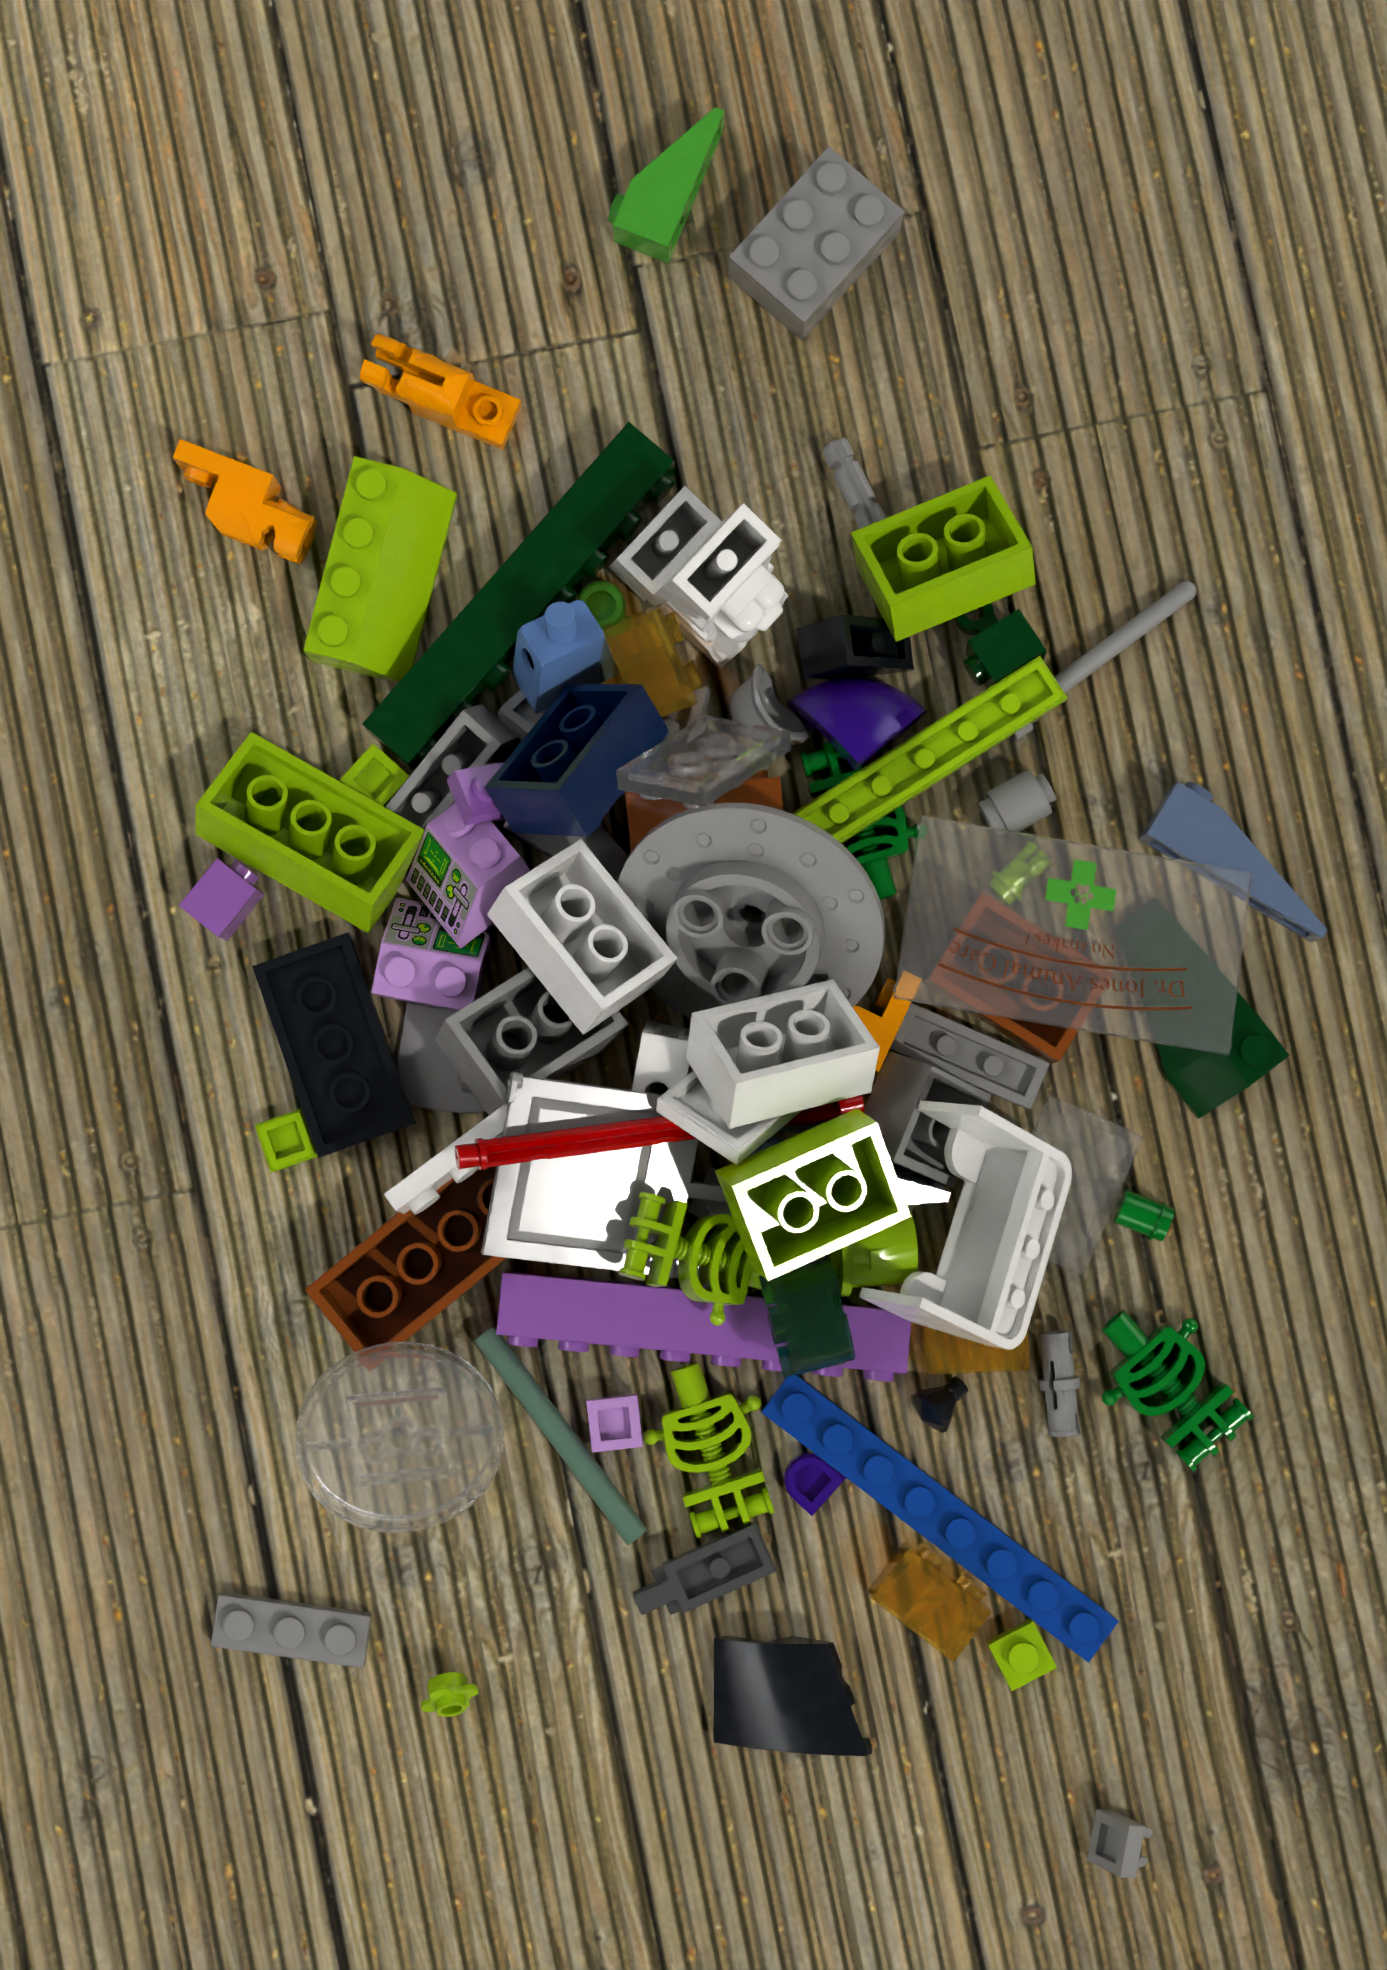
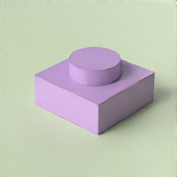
(614, 1423)

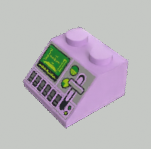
(463, 872)
(423, 962)

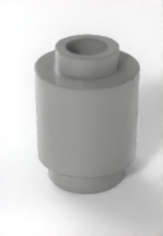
(1018, 802)

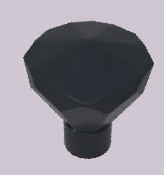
(938, 1404)

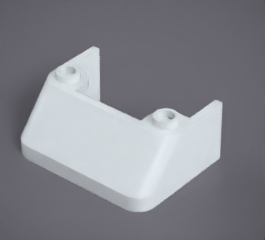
(997, 1233)

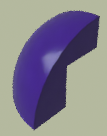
(856, 715)

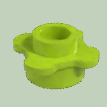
(448, 1694)

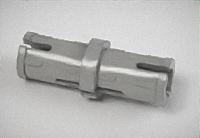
(1059, 1383)

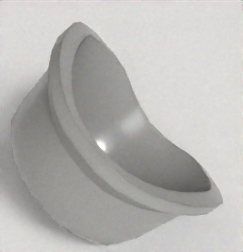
(759, 705)

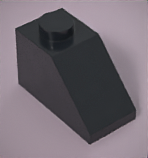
(851, 648)

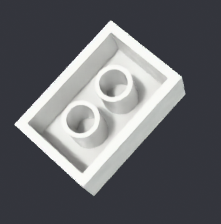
(581, 936)
(781, 1053)

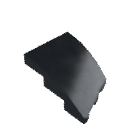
(784, 1697)

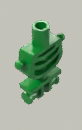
(867, 843)
(1138, 1349)

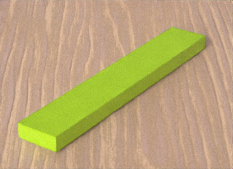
(935, 752)

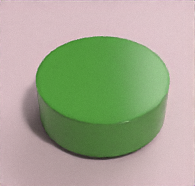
(604, 602)

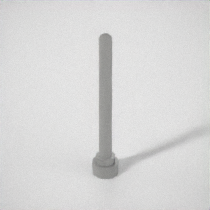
(1120, 640)

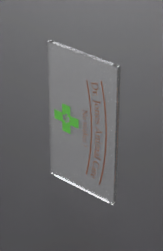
(1073, 935)

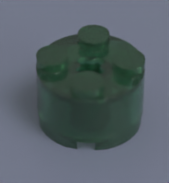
(808, 1319)

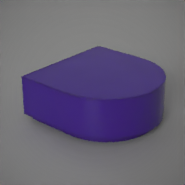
(811, 1481)

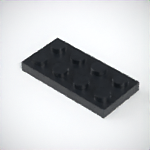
(334, 1045)

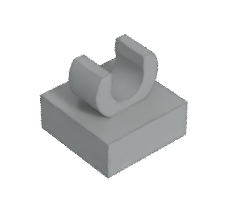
(1117, 1843)

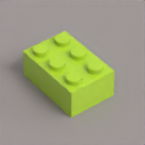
(944, 558)
(813, 1194)

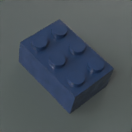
(567, 764)

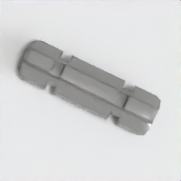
(852, 482)

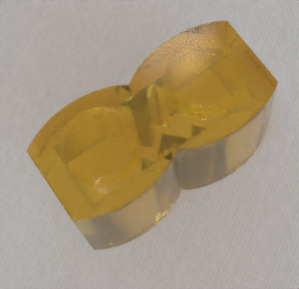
(649, 655)

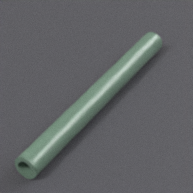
(560, 1435)

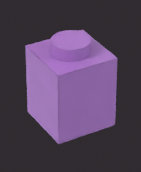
(223, 897)

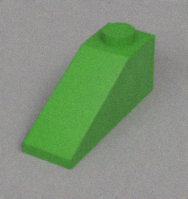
(663, 193)

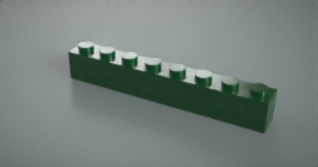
(541, 571)

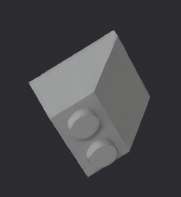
(910, 1135)

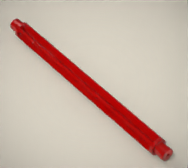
(606, 1138)

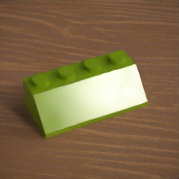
(380, 571)
(308, 831)

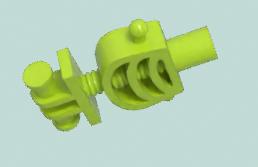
(722, 1272)
(696, 1403)

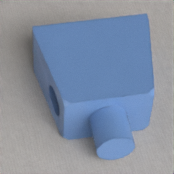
(560, 651)

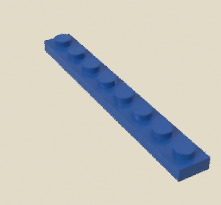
(940, 1516)

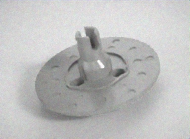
(754, 875)

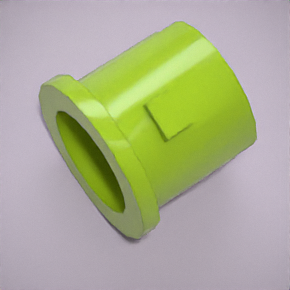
(878, 1258)

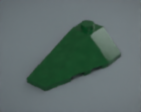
(1210, 1078)

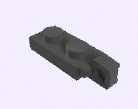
(707, 1572)

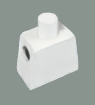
(661, 1056)

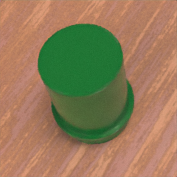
(1144, 1215)

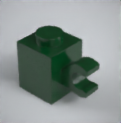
(998, 645)

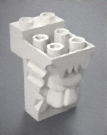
(707, 573)

